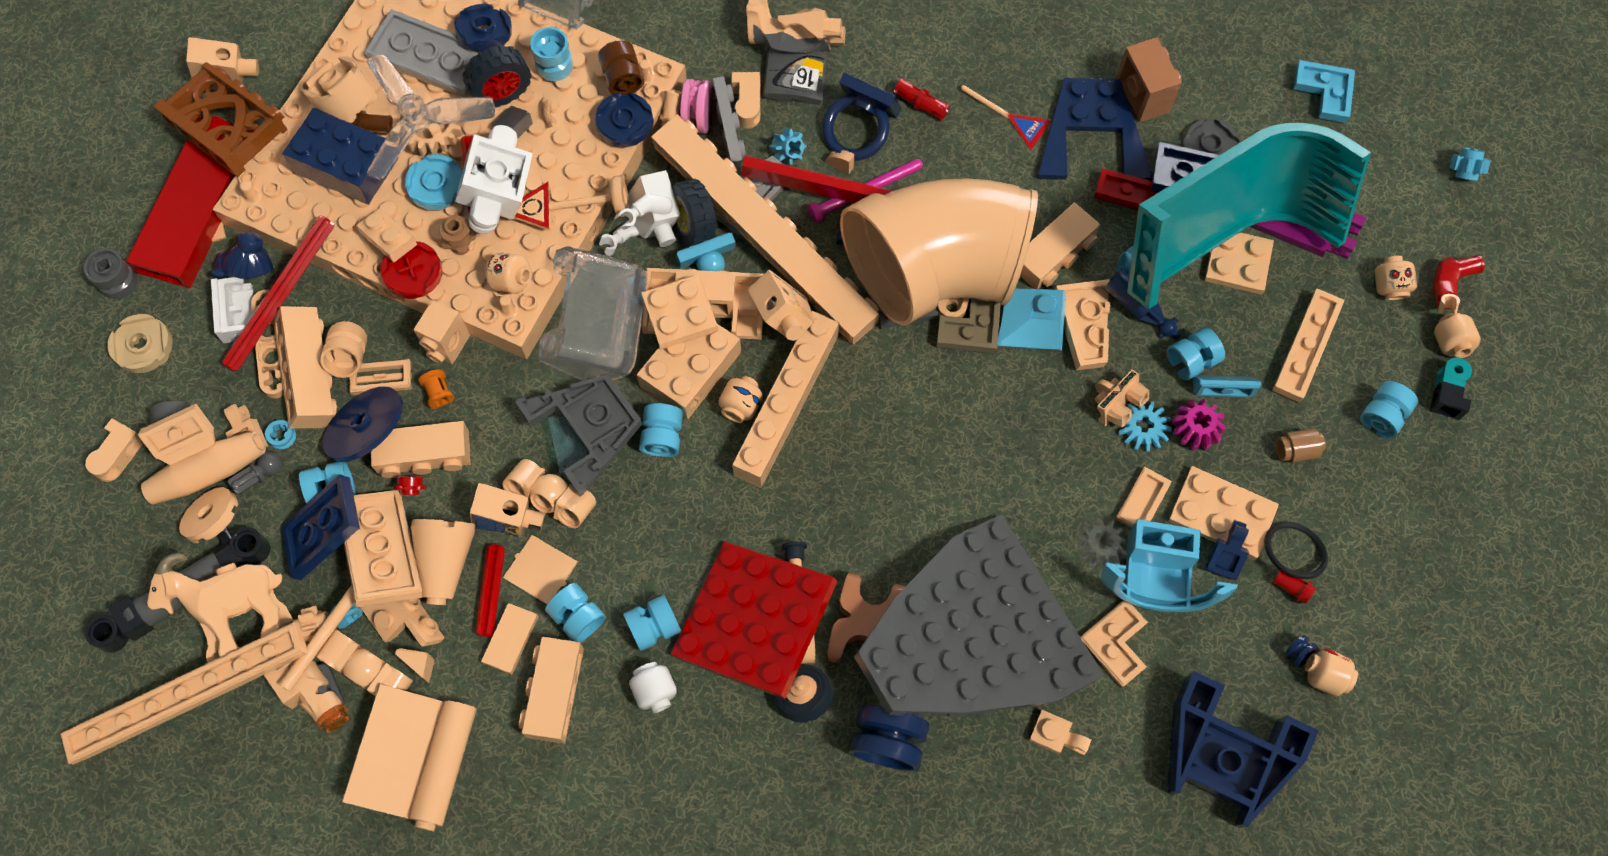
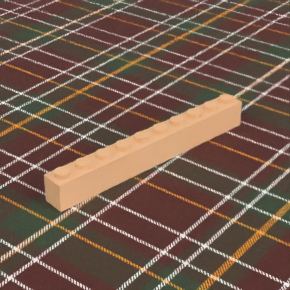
(766, 230)

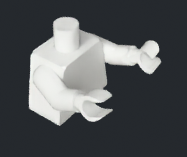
(650, 213)

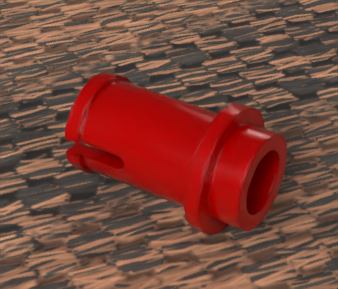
(1296, 587)

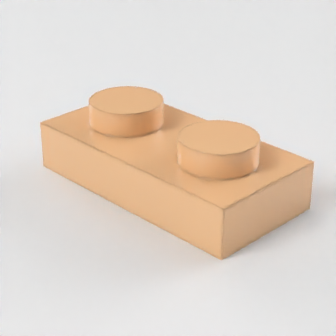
(386, 235)

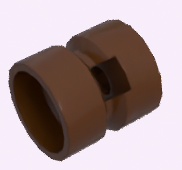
(621, 67)

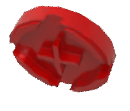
(413, 273)

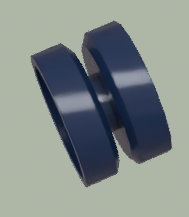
(889, 738)

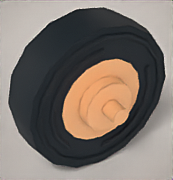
(808, 695)

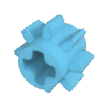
(788, 146)
(1470, 163)

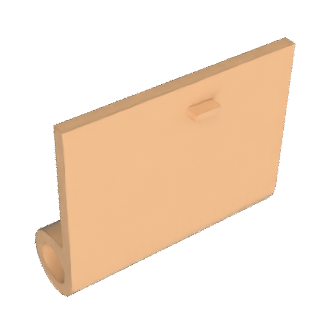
(410, 756)

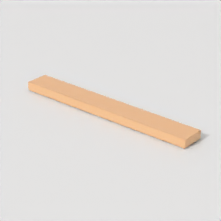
(184, 693)

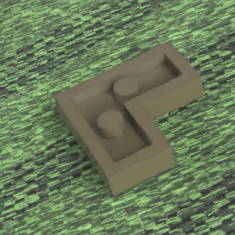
(972, 333)

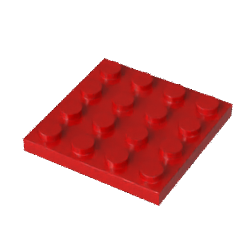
(754, 619)

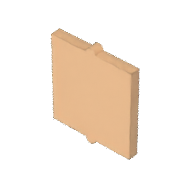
(540, 569)

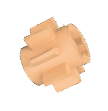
(310, 622)

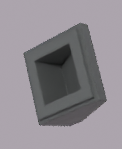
(516, 119)

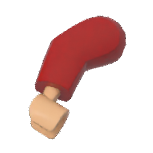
(1447, 277)

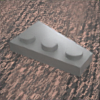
(724, 95)

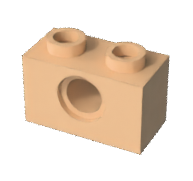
(441, 333)

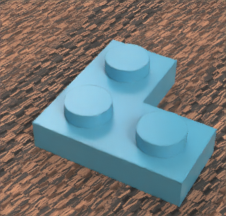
(1332, 83)

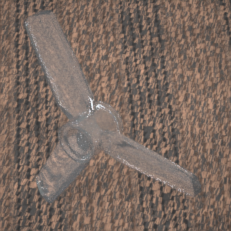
(436, 111)

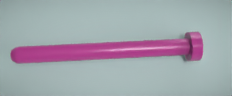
(817, 211)

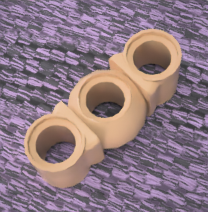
(549, 493)
(360, 664)

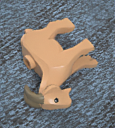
(220, 598)

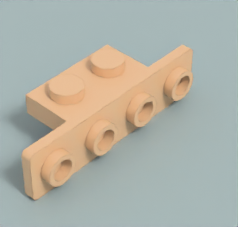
(393, 617)

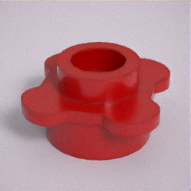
(409, 484)

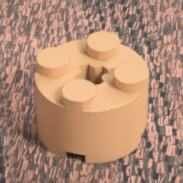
(340, 89)

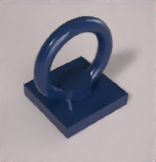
(868, 100)

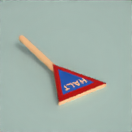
(1028, 127)

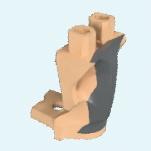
(793, 33)

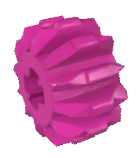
(1197, 434)

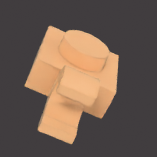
(241, 422)
(1053, 734)

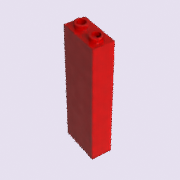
(183, 217)

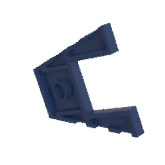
(1093, 106)

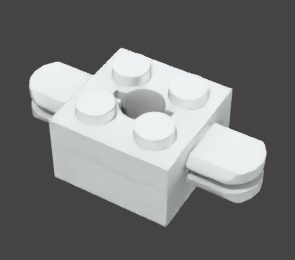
(493, 178)

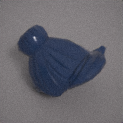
(245, 259)

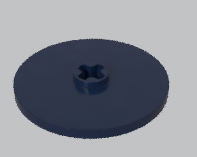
(362, 424)

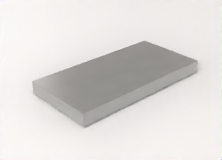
(422, 51)

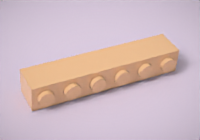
(785, 401)

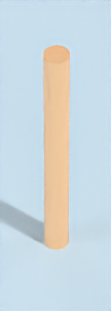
(318, 640)

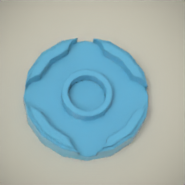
(433, 182)

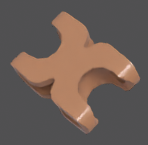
(859, 615)

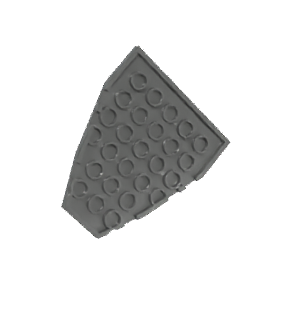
(975, 634)

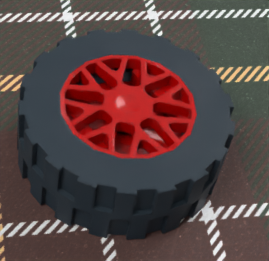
(497, 74)

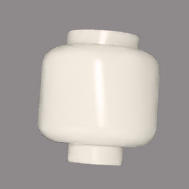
(653, 687)

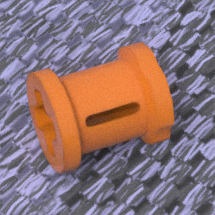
(436, 388)

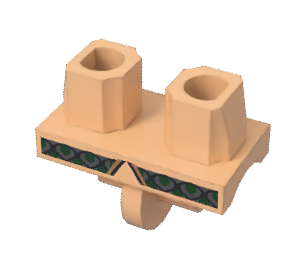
(1116, 394)

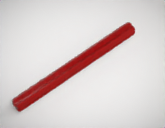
(278, 293)

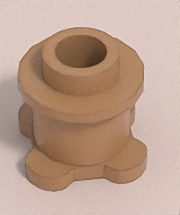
(457, 233)

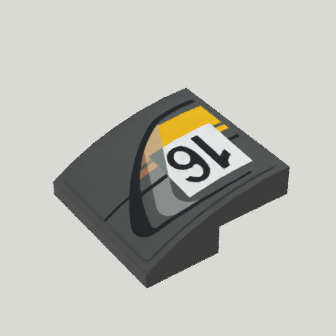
(795, 76)

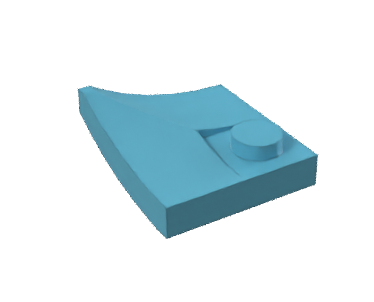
(1033, 320)

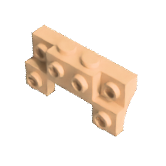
(725, 292)

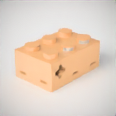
(689, 370)

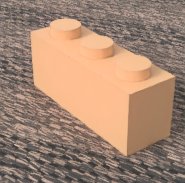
(1059, 246)
(422, 449)
(551, 690)

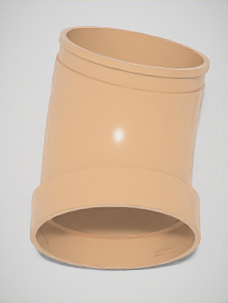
(939, 243)

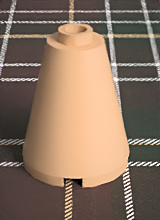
(440, 556)

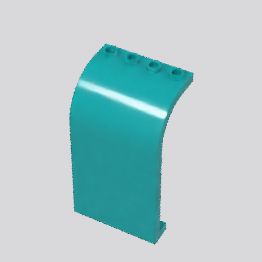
(1275, 175)

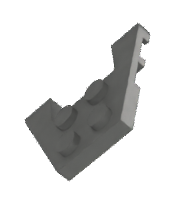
(596, 415)

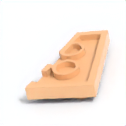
(1087, 323)

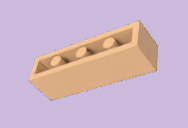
(303, 377)

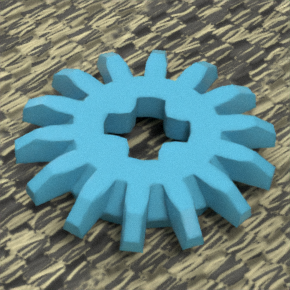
(1153, 434)

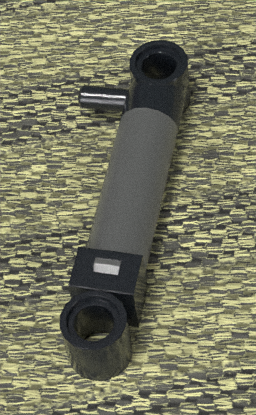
(133, 616)

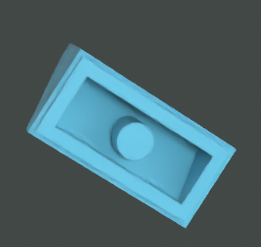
(1225, 386)

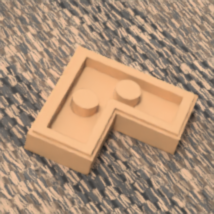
(1108, 645)

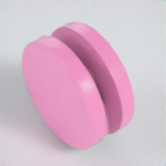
(697, 103)

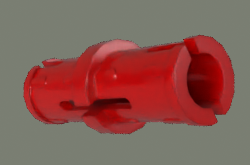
(921, 99)

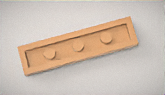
(1308, 345)

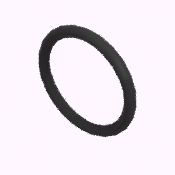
(1324, 554)

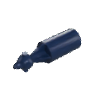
(1118, 289)

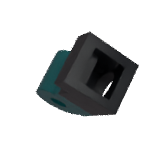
(1450, 388)

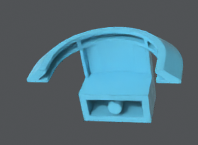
(1161, 570)

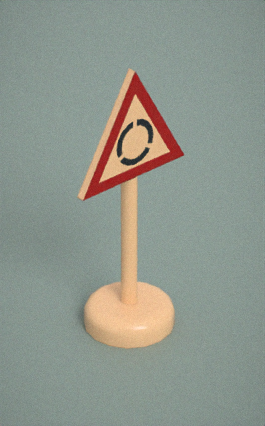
(537, 206)

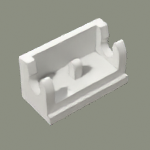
(230, 307)

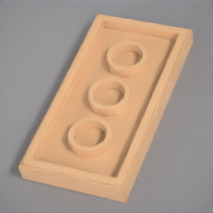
(382, 551)

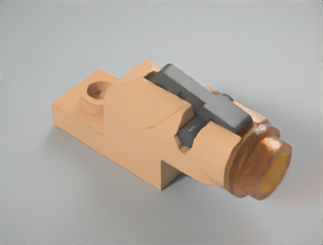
(315, 693)

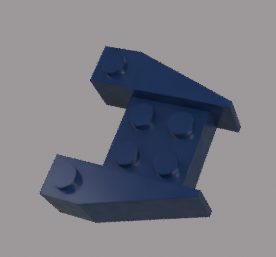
(1228, 758)

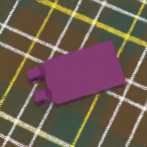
(1308, 239)

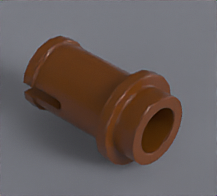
(374, 122)

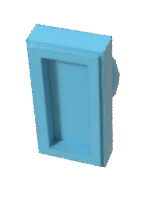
(707, 254)

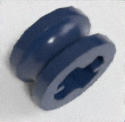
(1301, 650)

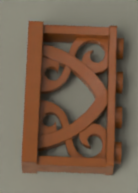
(229, 152)

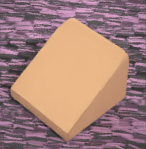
(419, 661)

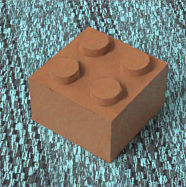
(1149, 79)

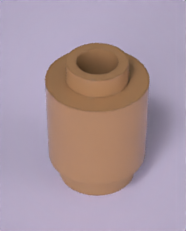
(1300, 445)

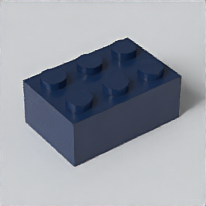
(335, 155)

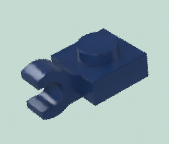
(1229, 556)

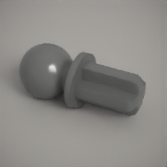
(267, 464)

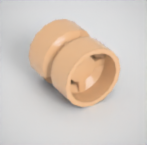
(343, 349)

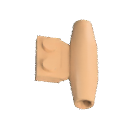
(192, 455)

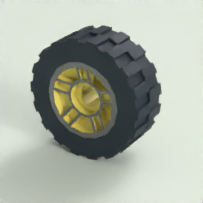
(697, 213)

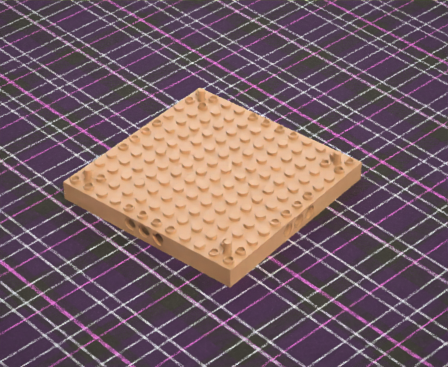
(569, 156)

